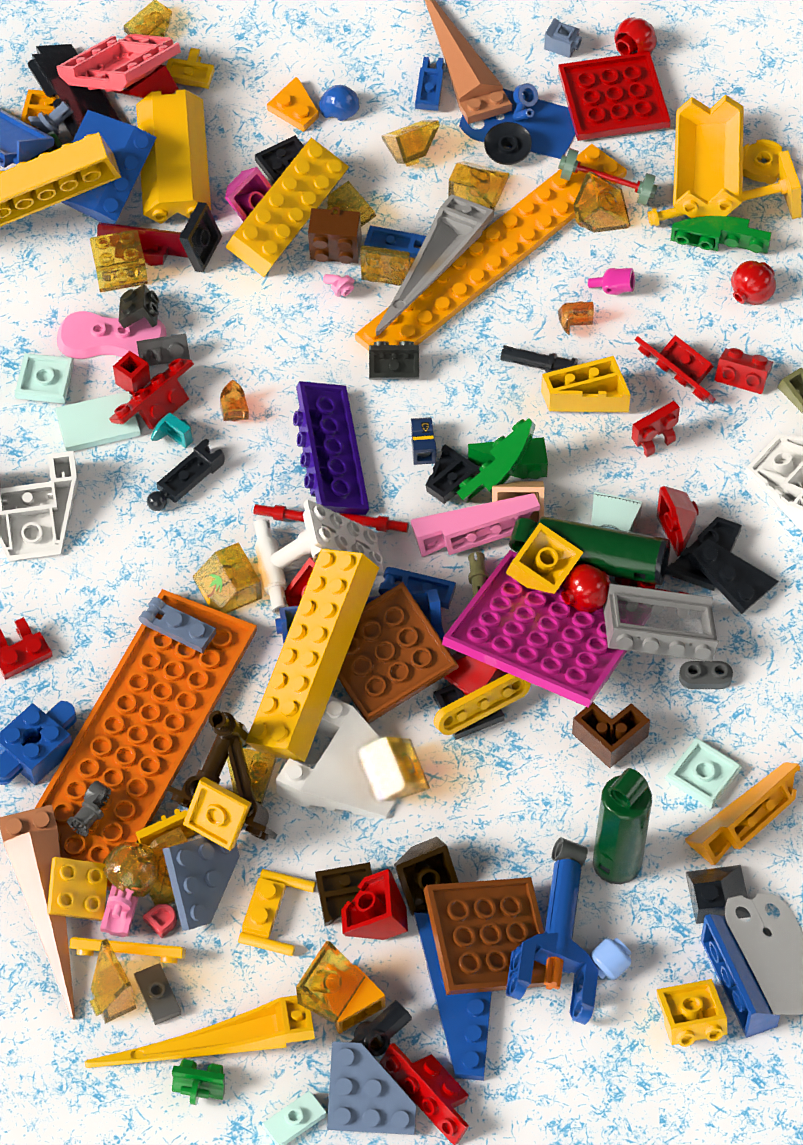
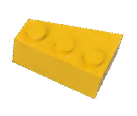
(587, 388)

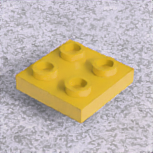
(77, 889)

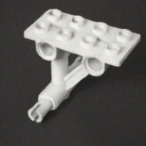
(323, 531)

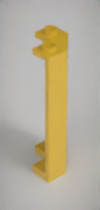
(708, 158)
(177, 165)

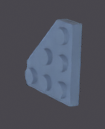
(198, 878)
(365, 1094)

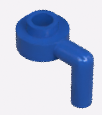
(530, 100)

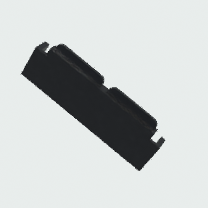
(80, 99)

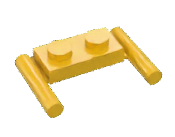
(264, 910)

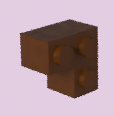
(610, 737)

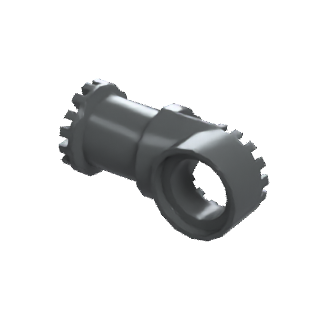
(90, 808)

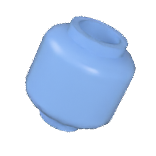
(611, 958)

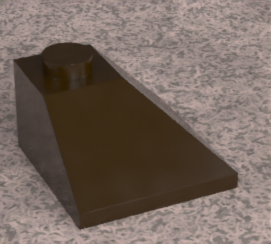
(422, 866)

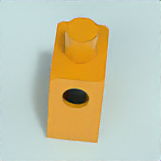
(364, 1003)

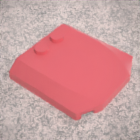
(118, 63)

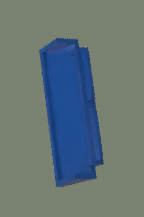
(20, 140)

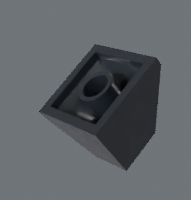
(712, 888)

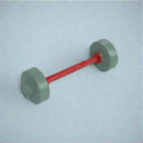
(645, 189)

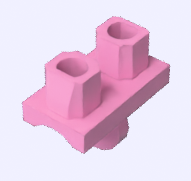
(119, 912)

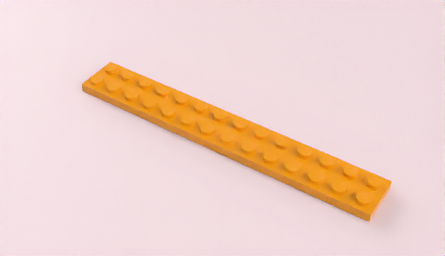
(492, 254)

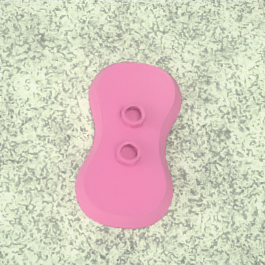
(91, 335)

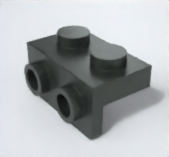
(137, 305)
(393, 361)

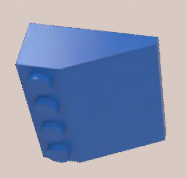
(130, 151)

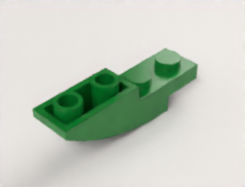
(711, 231)
(507, 454)

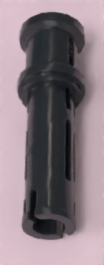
(532, 359)

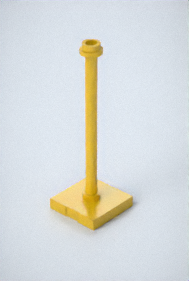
(787, 184)

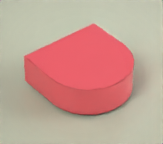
(161, 919)

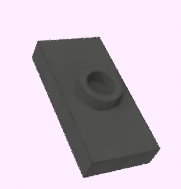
(157, 994)

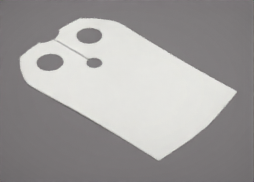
(773, 959)

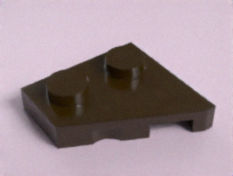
(339, 886)

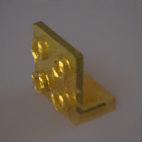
(119, 260)
(384, 265)

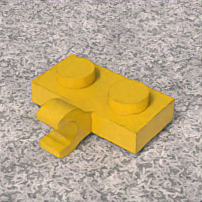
(191, 71)

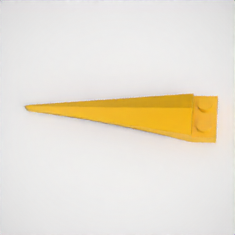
(254, 1030)

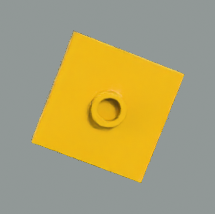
(217, 813)

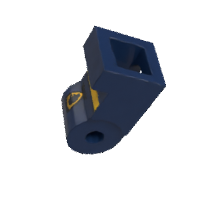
(423, 440)

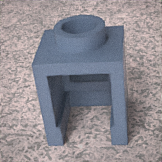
(562, 38)

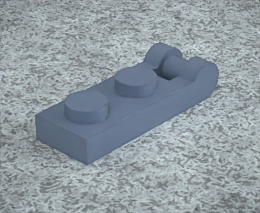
(177, 625)

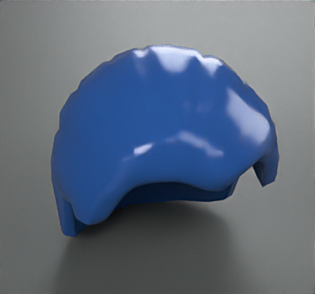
(339, 102)

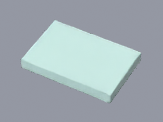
(88, 422)

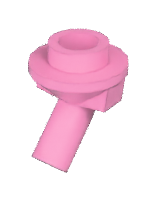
(340, 285)

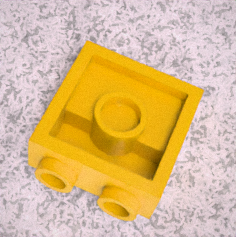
(692, 1012)

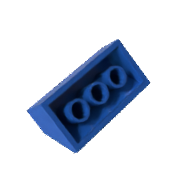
(736, 977)

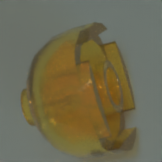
(132, 867)

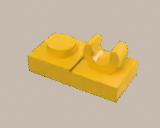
(162, 827)

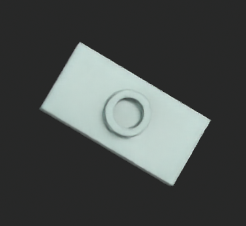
(294, 1119)

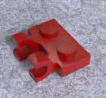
(656, 423)
(23, 654)

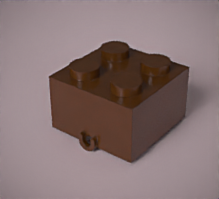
(334, 235)

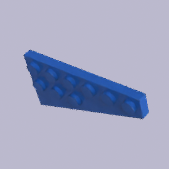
(461, 1015)

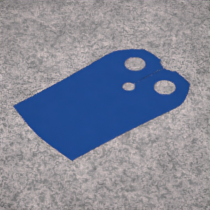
(549, 127)

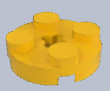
(759, 171)

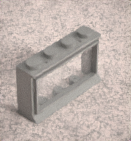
(660, 622)

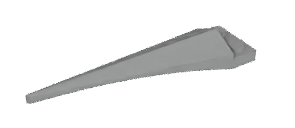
(450, 235)

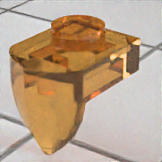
(575, 314)
(233, 403)

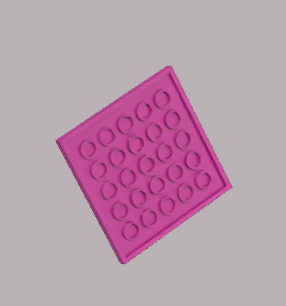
(535, 637)

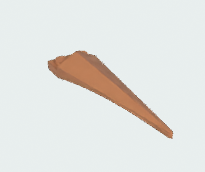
(475, 86)
(31, 843)

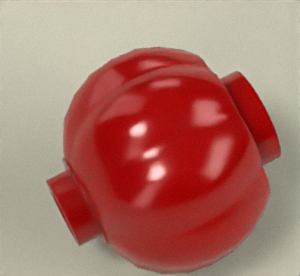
(633, 35)
(753, 282)
(586, 588)

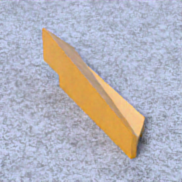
(745, 815)

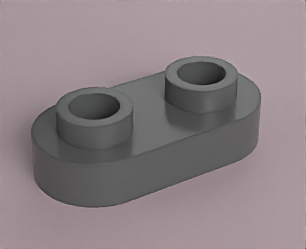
(706, 675)

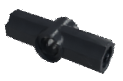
(377, 1033)

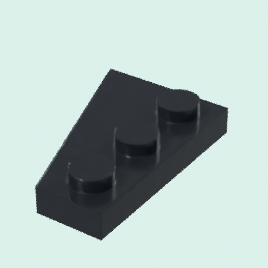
(719, 531)
(731, 575)

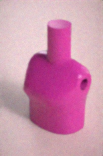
(615, 281)

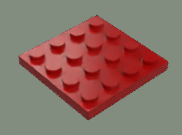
(613, 96)

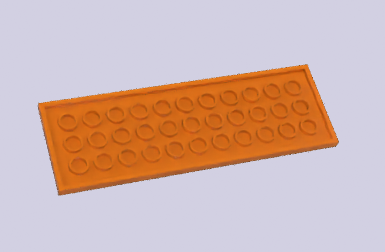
(143, 729)

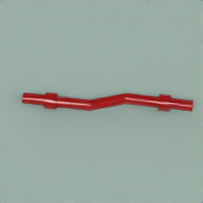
(381, 523)

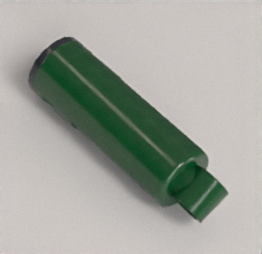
(608, 549)
(622, 827)

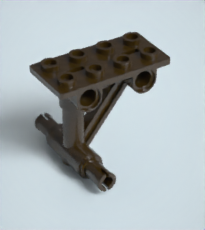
(229, 742)

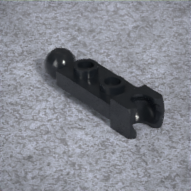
(186, 475)

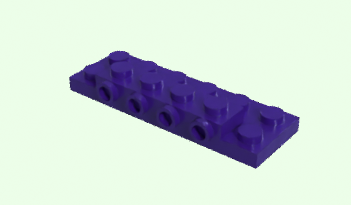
(330, 448)

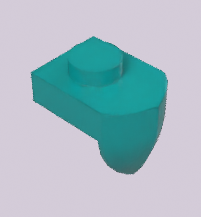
(175, 428)

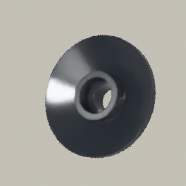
(507, 135)

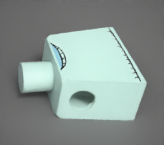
(615, 512)

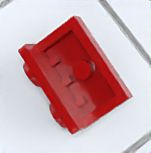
(743, 370)

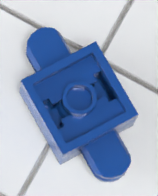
(46, 745)

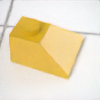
(544, 560)

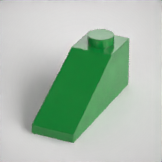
(533, 465)

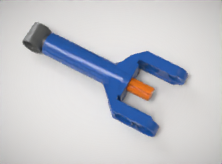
(556, 945)

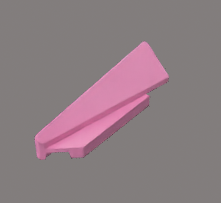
(472, 525)

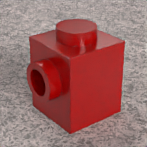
(131, 373)

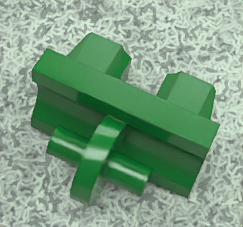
(198, 1083)

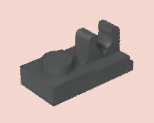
(163, 349)

